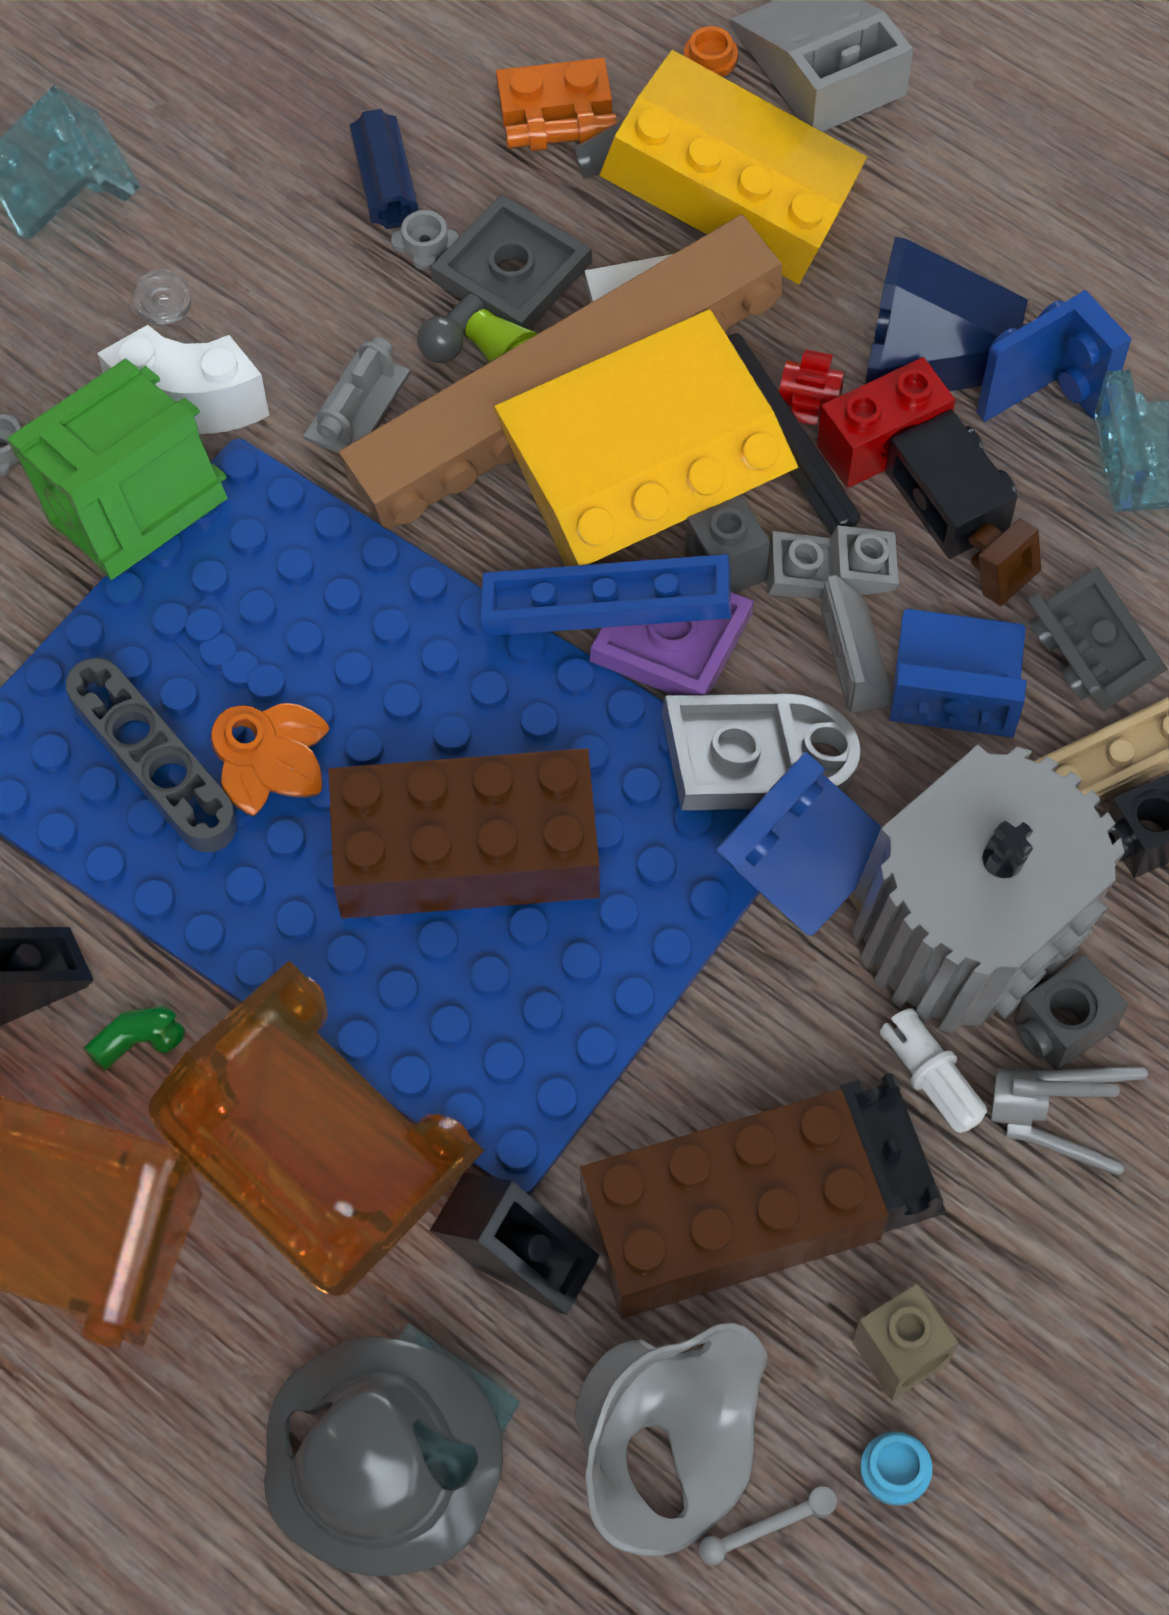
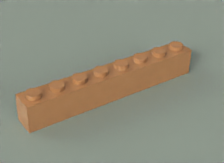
(456, 434)

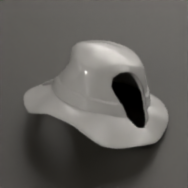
(708, 1413)

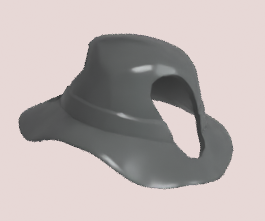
(359, 1478)

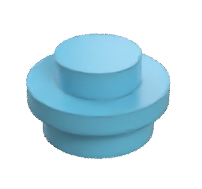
(896, 1468)

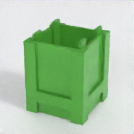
(119, 467)

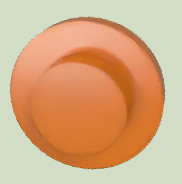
(712, 49)

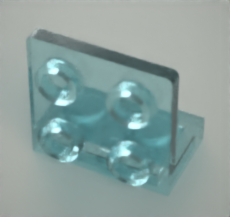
(53, 156)
(1133, 444)

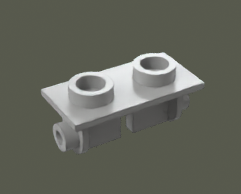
(358, 397)

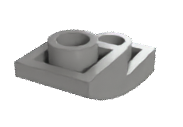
(856, 555)

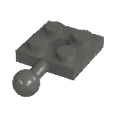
(520, 296)

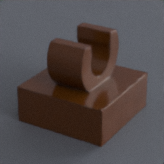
(1006, 559)

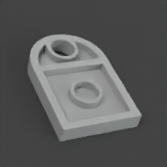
(738, 746)

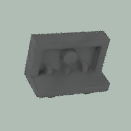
(1098, 638)

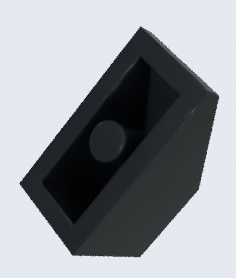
(38, 969)
(515, 1240)

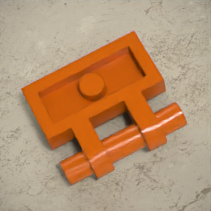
(554, 102)

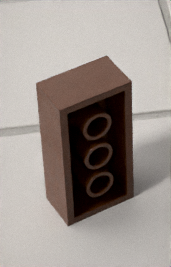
(463, 833)
(732, 1203)

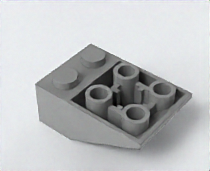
(828, 56)

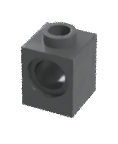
(732, 531)
(1084, 993)

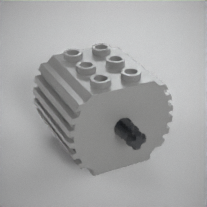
(984, 887)

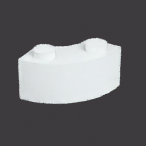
(209, 375)

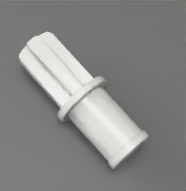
(934, 1071)

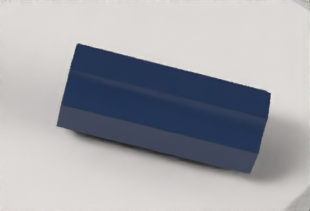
(383, 168)

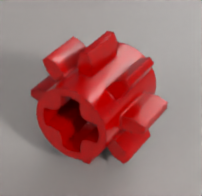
(810, 385)

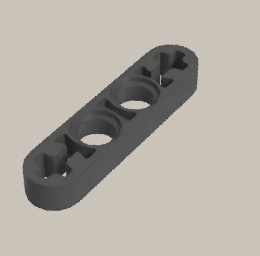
(155, 750)

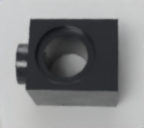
(1142, 847)

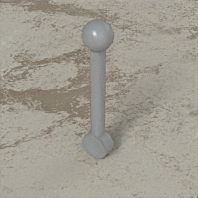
(820, 1504)

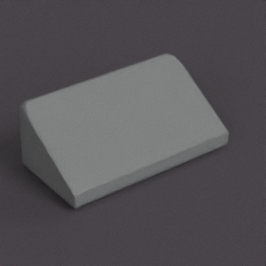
(854, 647)

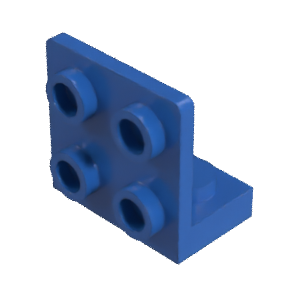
(1065, 343)
(959, 673)
(802, 845)

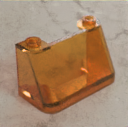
(305, 1136)
(90, 1219)

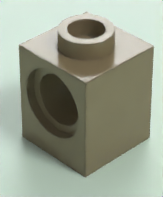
(904, 1341)

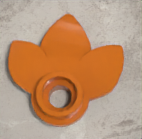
(274, 760)

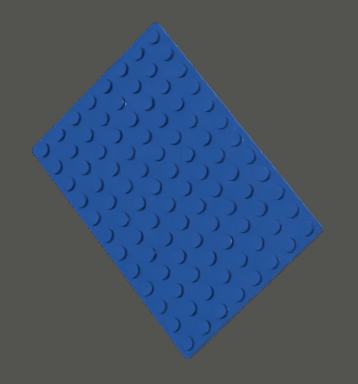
(461, 1013)

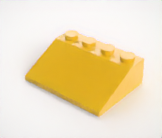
(723, 153)
(643, 439)

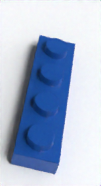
(606, 595)

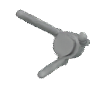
(1024, 1097)

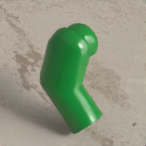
(134, 1027)

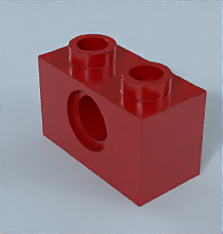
(859, 424)

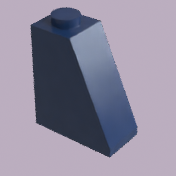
(941, 315)

